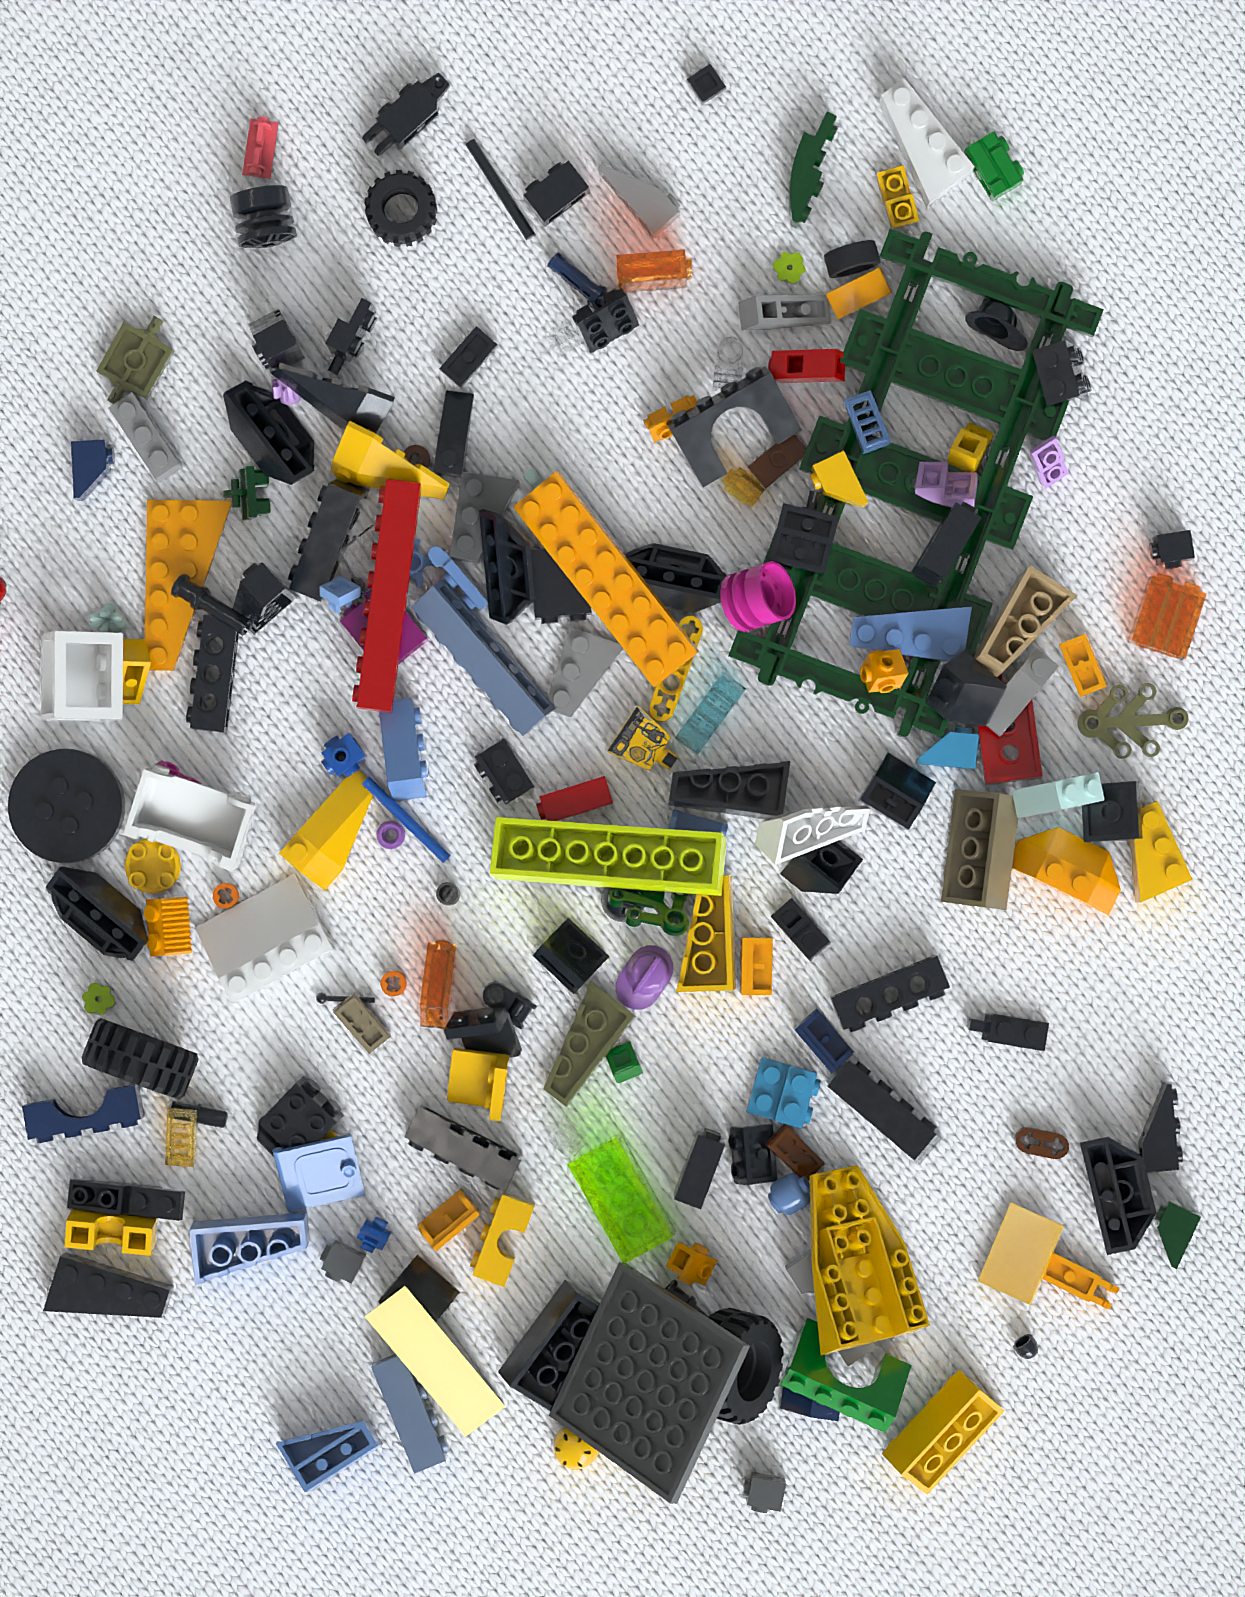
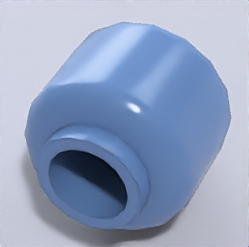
(789, 1194)

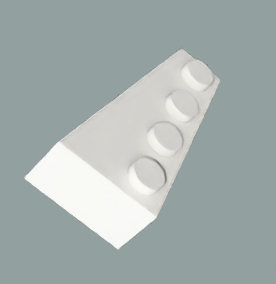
(926, 146)

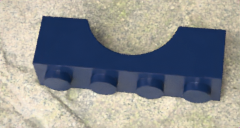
(48, 1119)

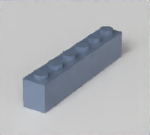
(483, 657)

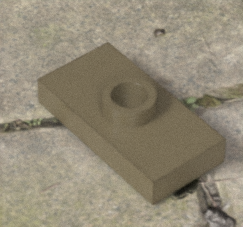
(361, 1022)

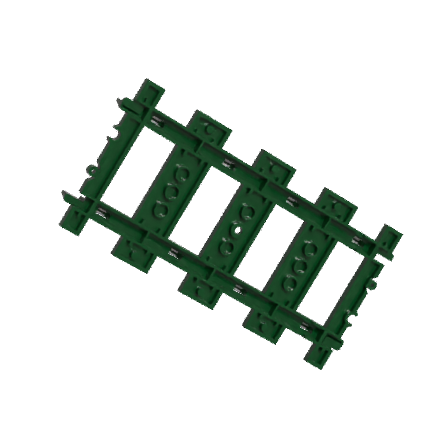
(1013, 397)

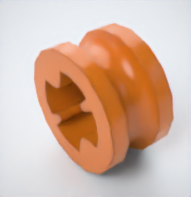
(217, 897)
(402, 982)

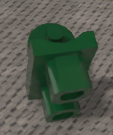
(250, 505)

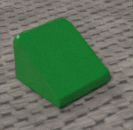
(623, 1062)

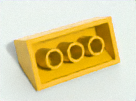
(942, 1432)

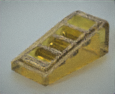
(181, 1159)

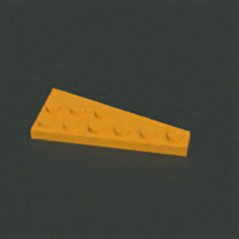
(178, 542)

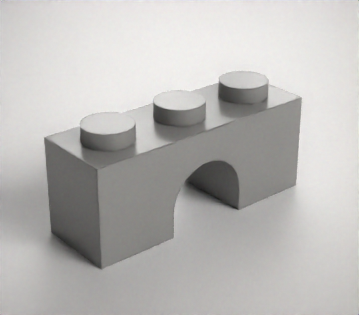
(145, 437)

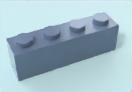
(411, 1414)

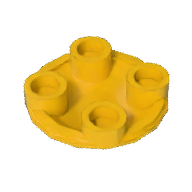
(152, 866)

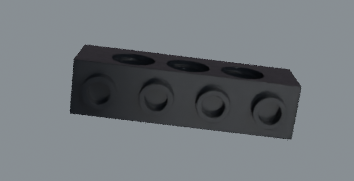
(217, 718)
(845, 1002)

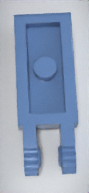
(455, 577)

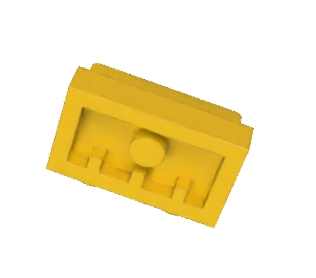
(478, 1080)

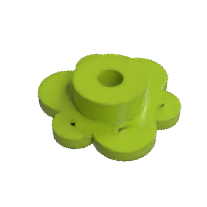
(795, 261)
(92, 1005)

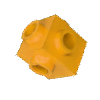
(883, 670)
(691, 1263)

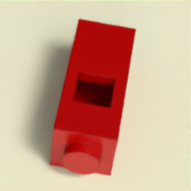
(807, 366)
(575, 800)

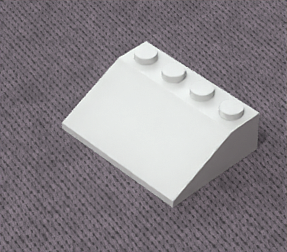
(264, 938)

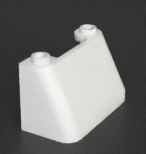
(190, 817)

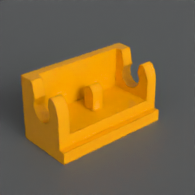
(1083, 665)
(756, 966)
(448, 1219)

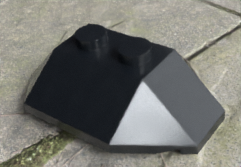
(269, 433)
(506, 567)
(679, 576)
(98, 912)
(1119, 1192)

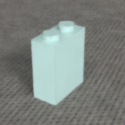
(1058, 795)

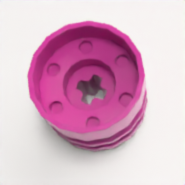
(758, 596)

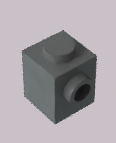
(341, 1262)
(764, 1492)

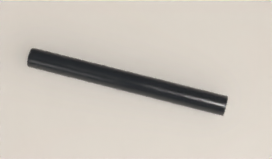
(500, 189)

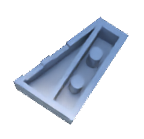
(403, 751)
(327, 1453)

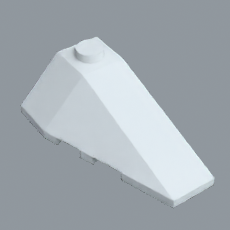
(808, 830)

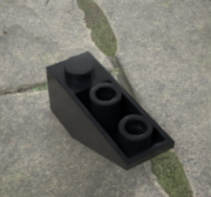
(1158, 1137)

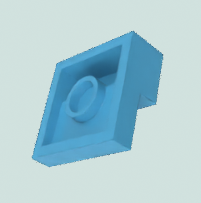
(783, 1093)

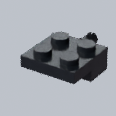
(346, 338)
(804, 536)

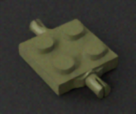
(135, 360)

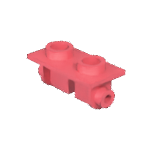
(260, 148)

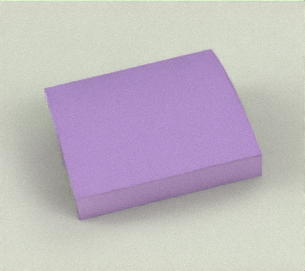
(945, 487)

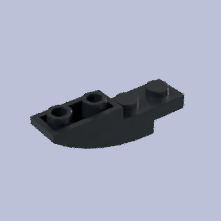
(126, 1199)

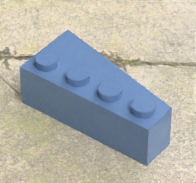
(244, 1242)

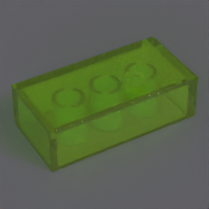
(622, 1198)

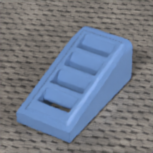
(876, 443)

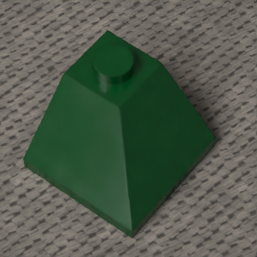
(1176, 1229)

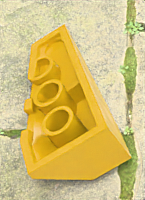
(327, 837)

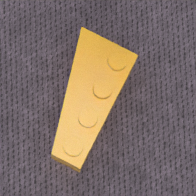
(710, 944)

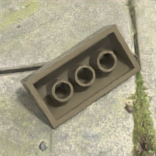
(980, 849)

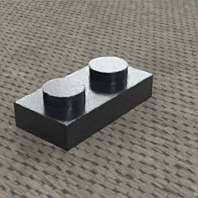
(468, 357)

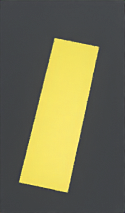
(434, 1361)

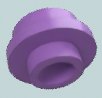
(381, 835)

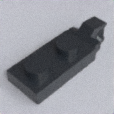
(1011, 1031)

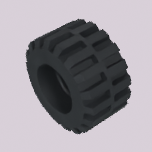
(394, 185)

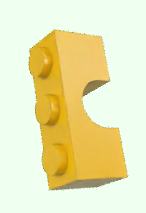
(90, 1228)
(492, 1262)

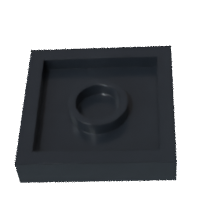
(1115, 817)
(570, 955)

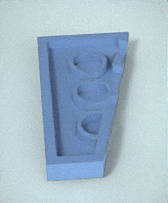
(918, 634)

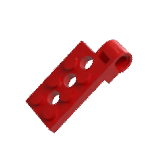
(1023, 738)

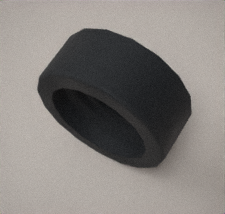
(852, 258)

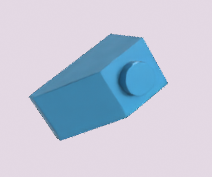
(953, 750)

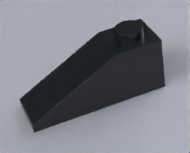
(453, 434)

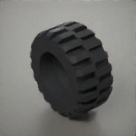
(139, 1058)
(760, 1369)

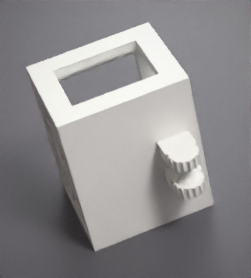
(81, 676)

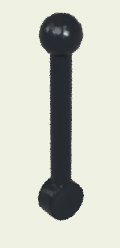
(322, 998)

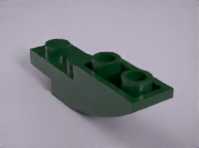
(804, 177)

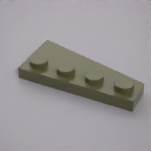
(592, 1035)

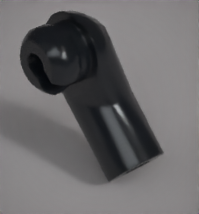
(266, 1139)

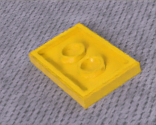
(1020, 1253)

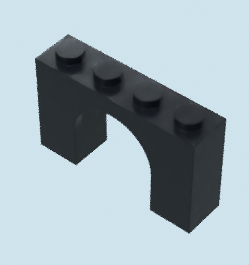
(694, 427)
(946, 544)

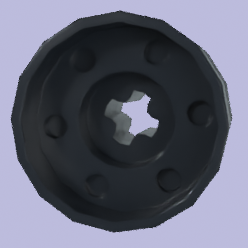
(264, 223)

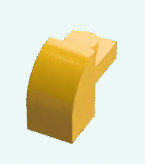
(969, 447)

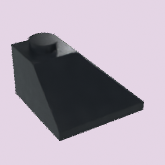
(822, 869)

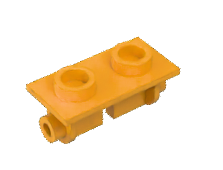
(657, 420)

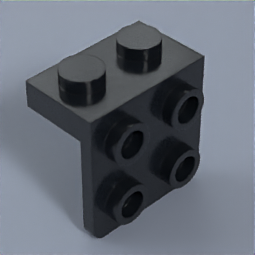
(1061, 372)
(485, 1030)
(301, 1115)

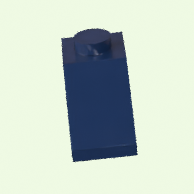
(90, 465)
(805, 1406)

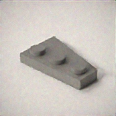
(579, 669)

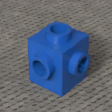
(353, 752)

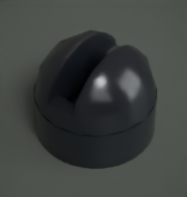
(443, 892)
(1026, 1346)

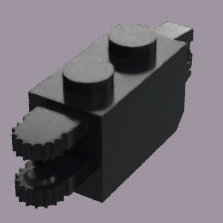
(408, 114)

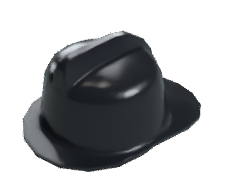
(998, 323)

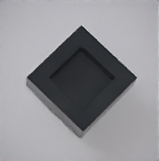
(706, 84)

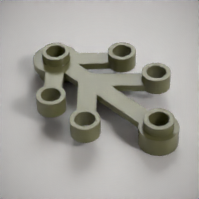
(1127, 721)

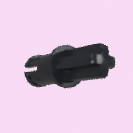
(204, 1115)

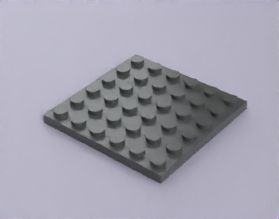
(649, 1382)

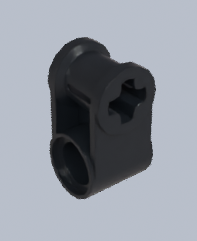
(513, 1001)

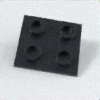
(607, 322)

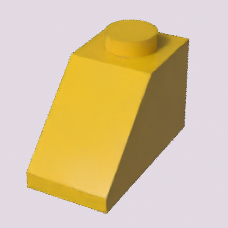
(838, 480)
(135, 669)

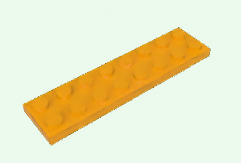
(606, 578)

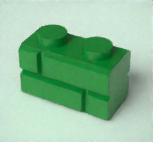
(994, 166)

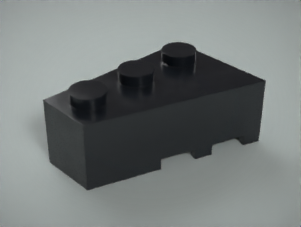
(274, 341)

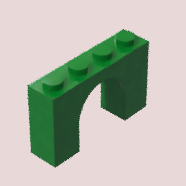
(810, 1376)

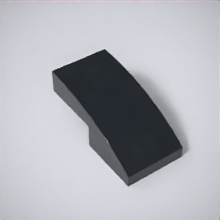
(800, 929)

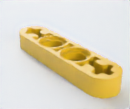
(681, 673)

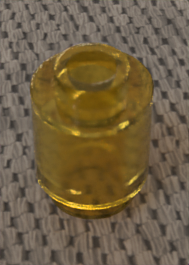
(743, 486)

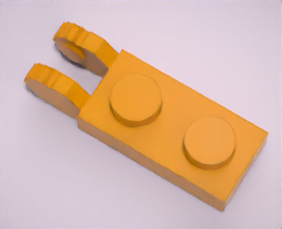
(1077, 1280)

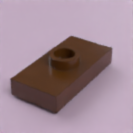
(777, 460)
(794, 1152)

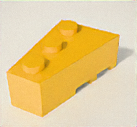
(1156, 857)

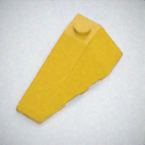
(368, 463)

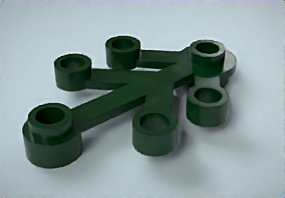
(653, 900)

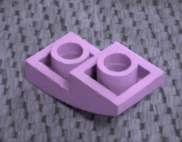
(1048, 462)

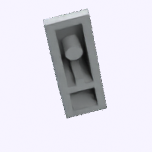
(645, 202)
(783, 311)
(1022, 689)

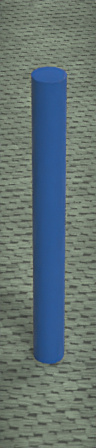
(392, 806)

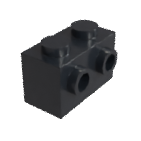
(556, 192)

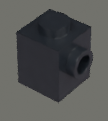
(1172, 549)

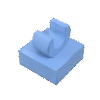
(339, 593)

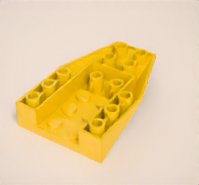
(859, 1265)

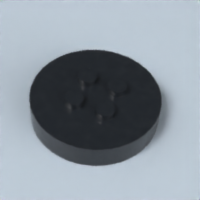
(66, 806)

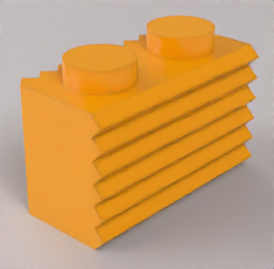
(168, 926)

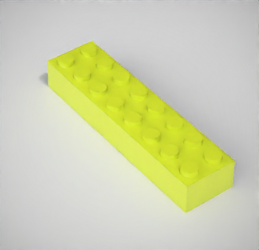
(608, 856)

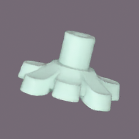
(107, 619)

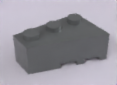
(478, 493)

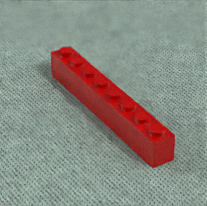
(388, 596)

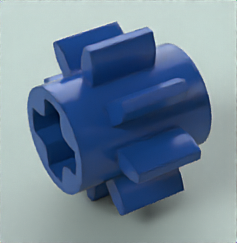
(374, 1234)

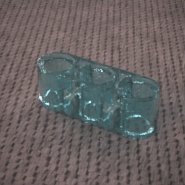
(710, 713)

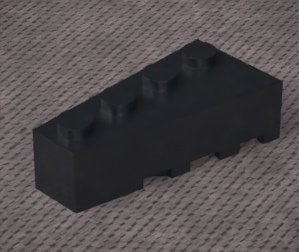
(733, 790)

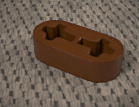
(1041, 1150)

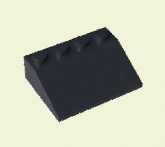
(550, 1346)

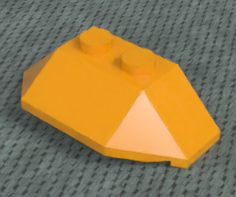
(1069, 867)

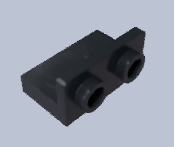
(503, 771)
(750, 1156)

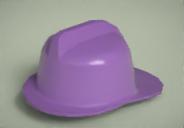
(644, 977)

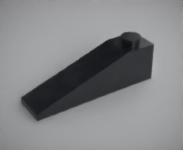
(334, 400)

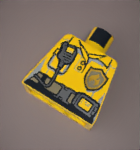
(643, 742)

